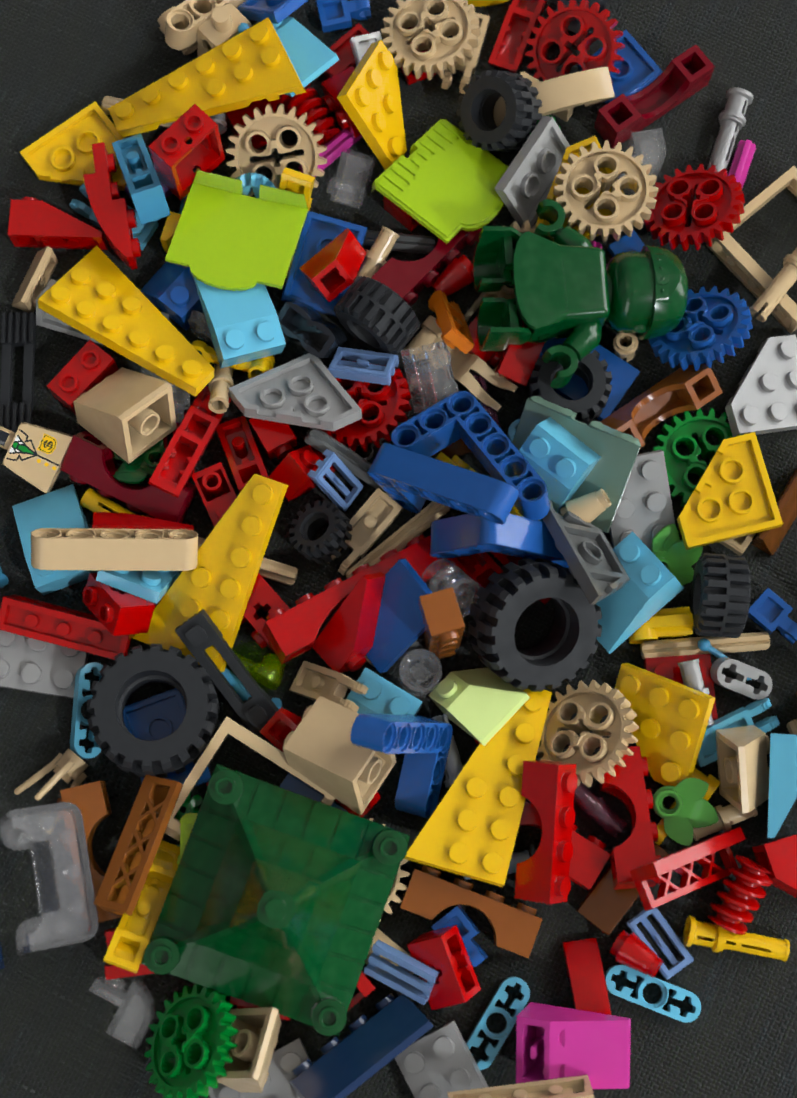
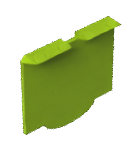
(445, 182)
(234, 237)

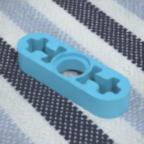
(76, 735)
(679, 993)
(516, 1004)

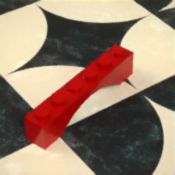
(296, 629)

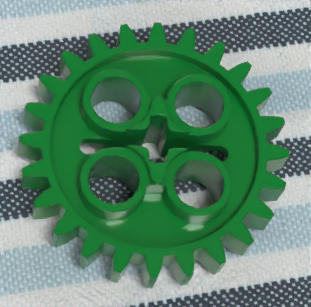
(681, 433)
(191, 1043)

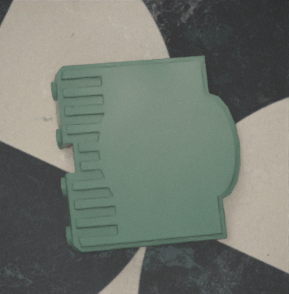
(616, 450)

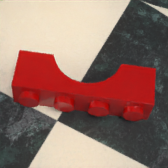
(631, 790)
(587, 856)
(546, 873)

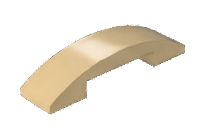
(567, 92)

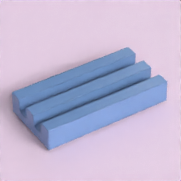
(361, 369)
(324, 469)
(676, 966)
(399, 976)

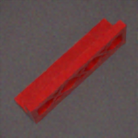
(60, 626)
(682, 863)

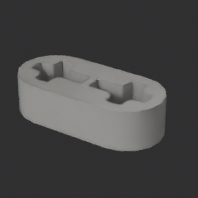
(743, 672)

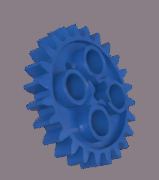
(707, 331)

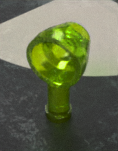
(266, 671)

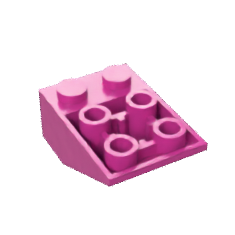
(572, 1043)

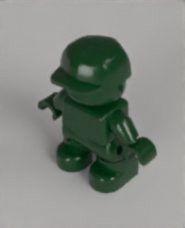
(570, 292)

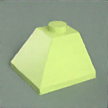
(478, 701)

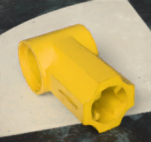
(665, 624)

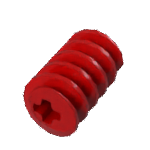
(312, 106)
(741, 896)

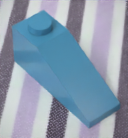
(141, 179)

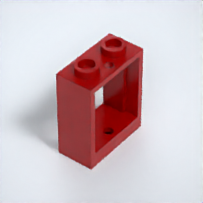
(176, 159)

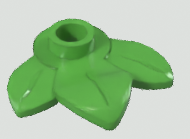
(672, 552)
(689, 812)

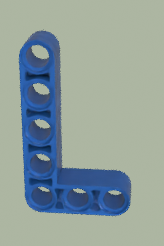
(466, 419)
(416, 478)
(473, 535)
(425, 749)

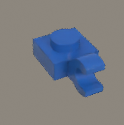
(338, 13)
(771, 613)
(467, 931)

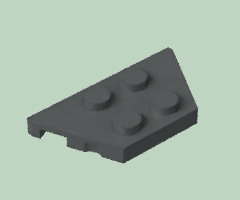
(587, 555)

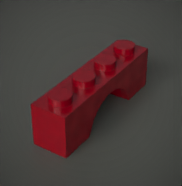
(674, 85)
(410, 277)
(95, 464)

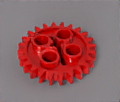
(555, 31)
(713, 212)
(387, 403)

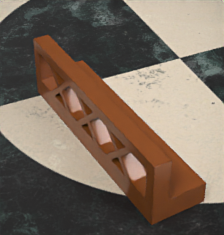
(138, 845)

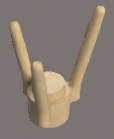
(66, 766)

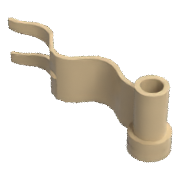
(462, 363)

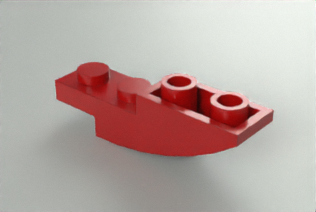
(110, 209)

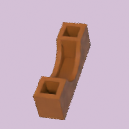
(670, 396)
(442, 622)
(95, 807)
(512, 927)

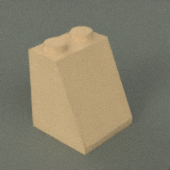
(128, 412)
(326, 756)

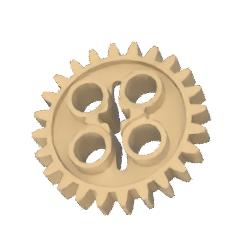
(431, 34)
(271, 127)
(626, 209)
(591, 706)

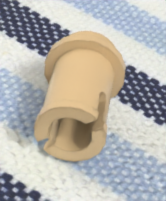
(631, 345)

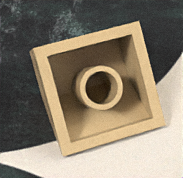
(743, 766)
(255, 1047)

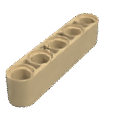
(187, 17)
(114, 549)

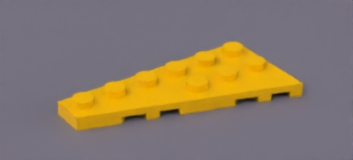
(219, 81)
(113, 311)
(224, 572)
(482, 810)

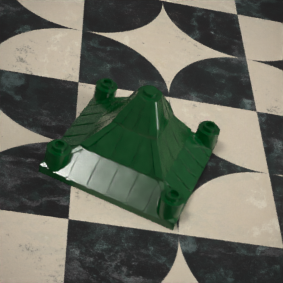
(276, 900)

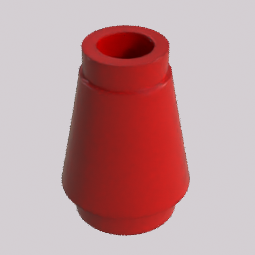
(455, 276)
(635, 954)

